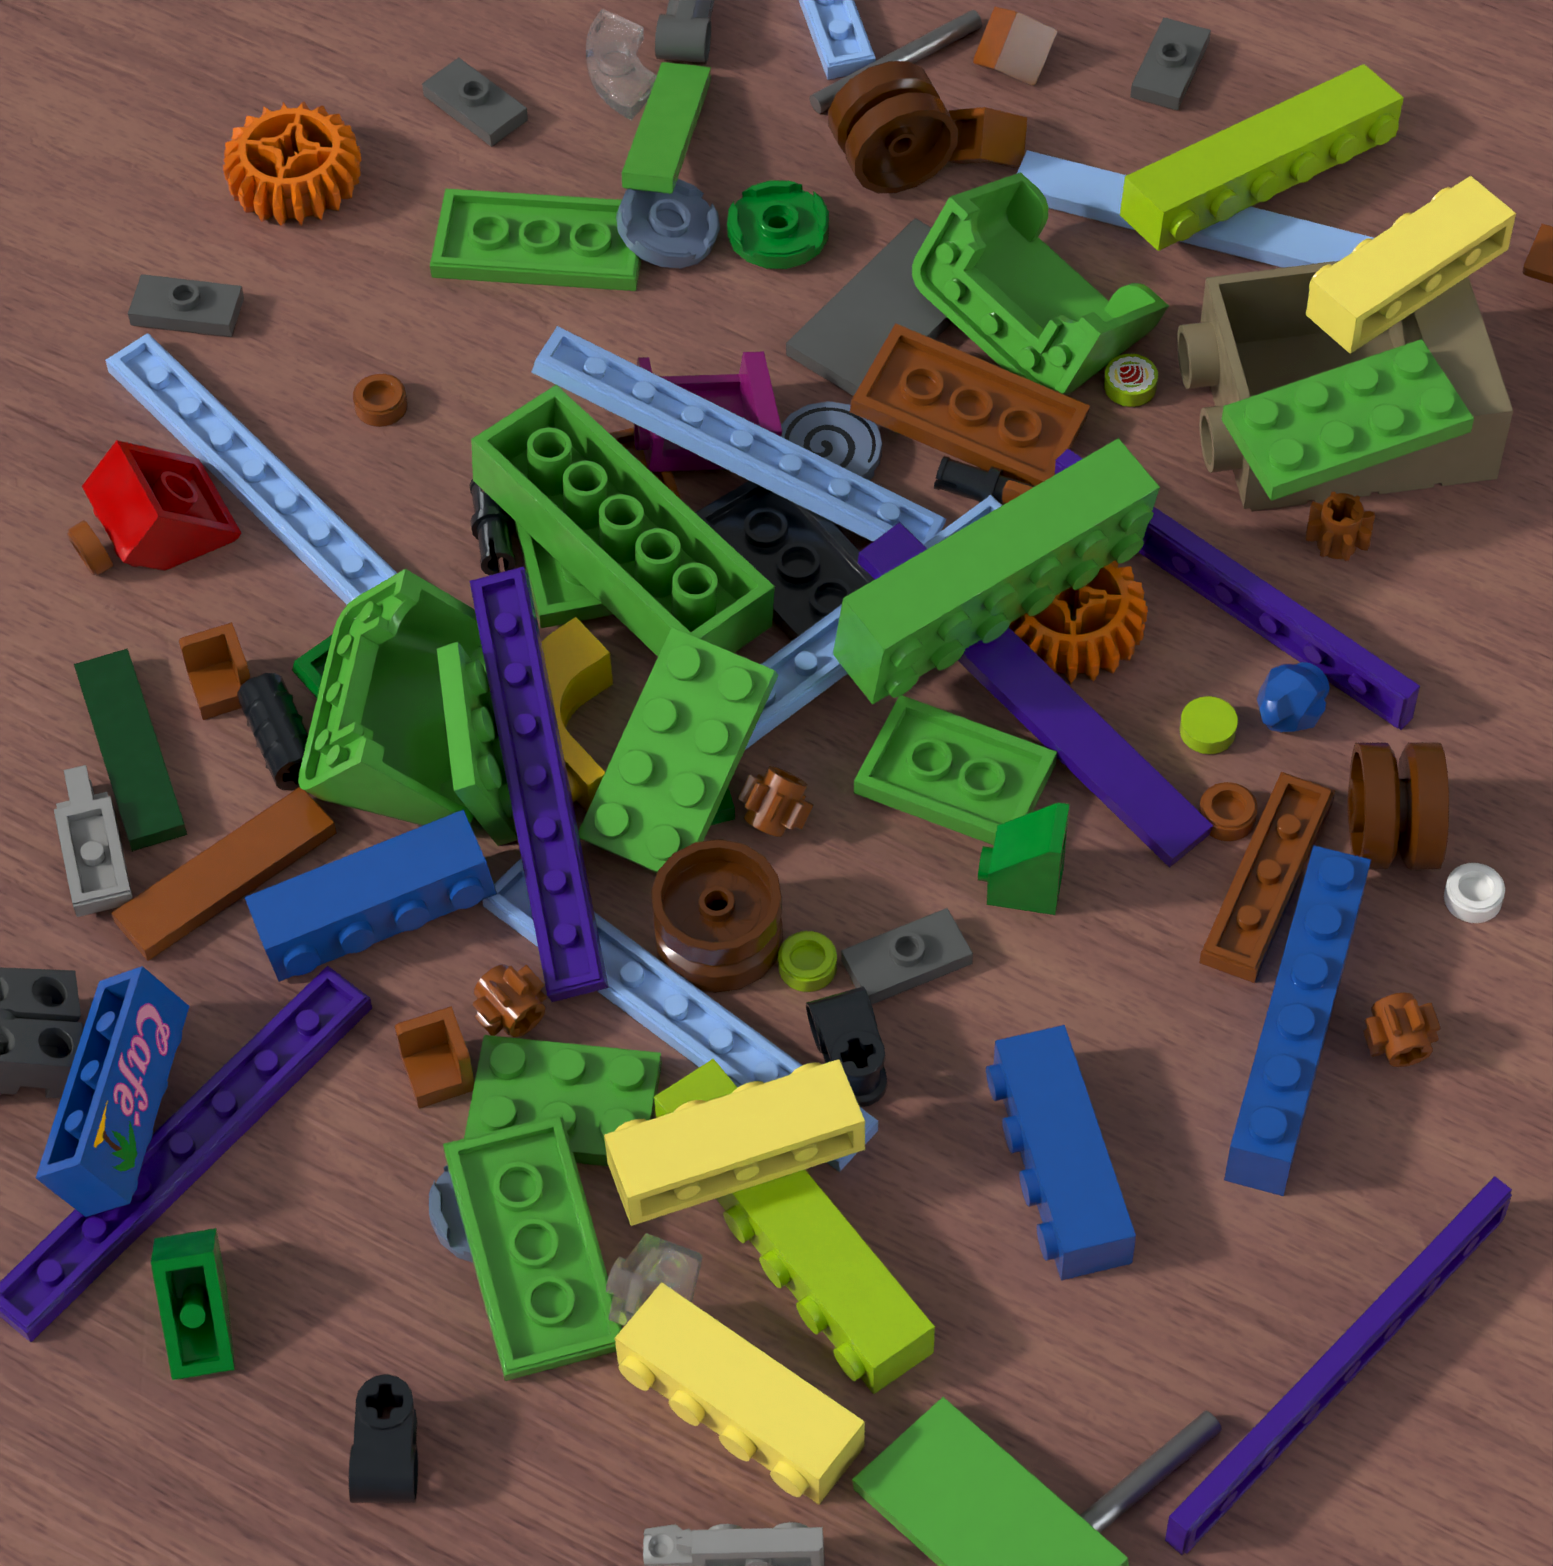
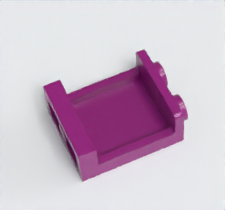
(743, 394)

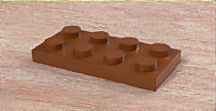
(968, 407)

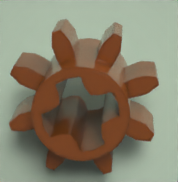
(1340, 526)
(775, 801)
(509, 1000)
(1401, 1029)

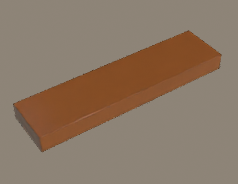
(224, 873)
(1267, 877)

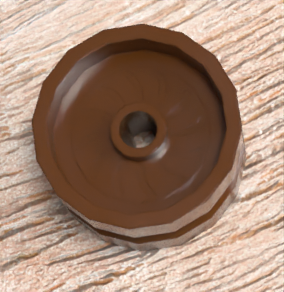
(892, 127)
(1399, 804)
(718, 915)

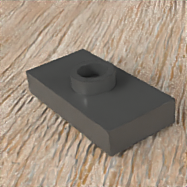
(1170, 63)
(475, 101)
(186, 305)
(907, 956)

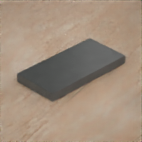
(855, 323)

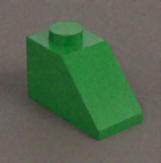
(1027, 861)
(193, 1303)

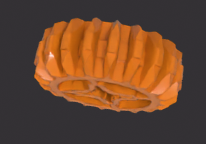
(292, 163)
(1105, 628)

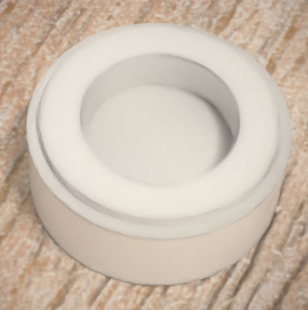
(1474, 892)

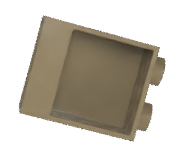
(1260, 339)

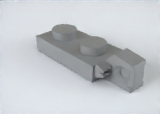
(91, 847)
(733, 1546)

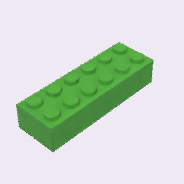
(619, 527)
(995, 572)

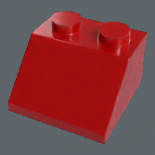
(158, 506)

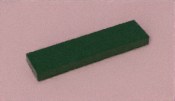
(130, 750)

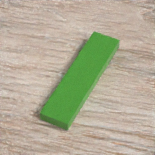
(666, 128)

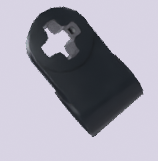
(848, 1031)
(384, 1450)

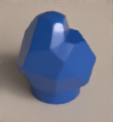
(1293, 697)

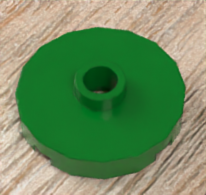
(778, 225)

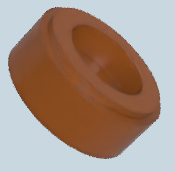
(380, 400)
(89, 548)
(1230, 810)

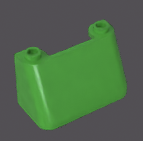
(1019, 295)
(380, 703)

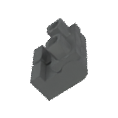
(38, 1029)

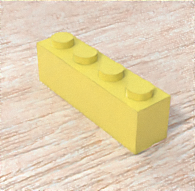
(1409, 263)
(734, 1141)
(739, 1394)

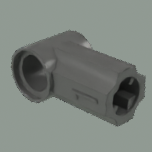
(685, 31)

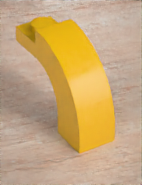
(576, 672)

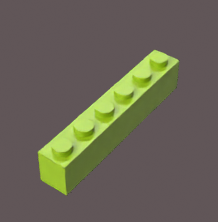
(1260, 157)
(819, 1259)

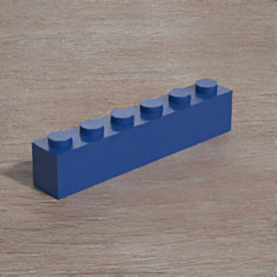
(1297, 1021)

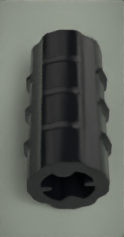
(275, 727)

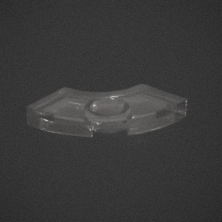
(615, 65)

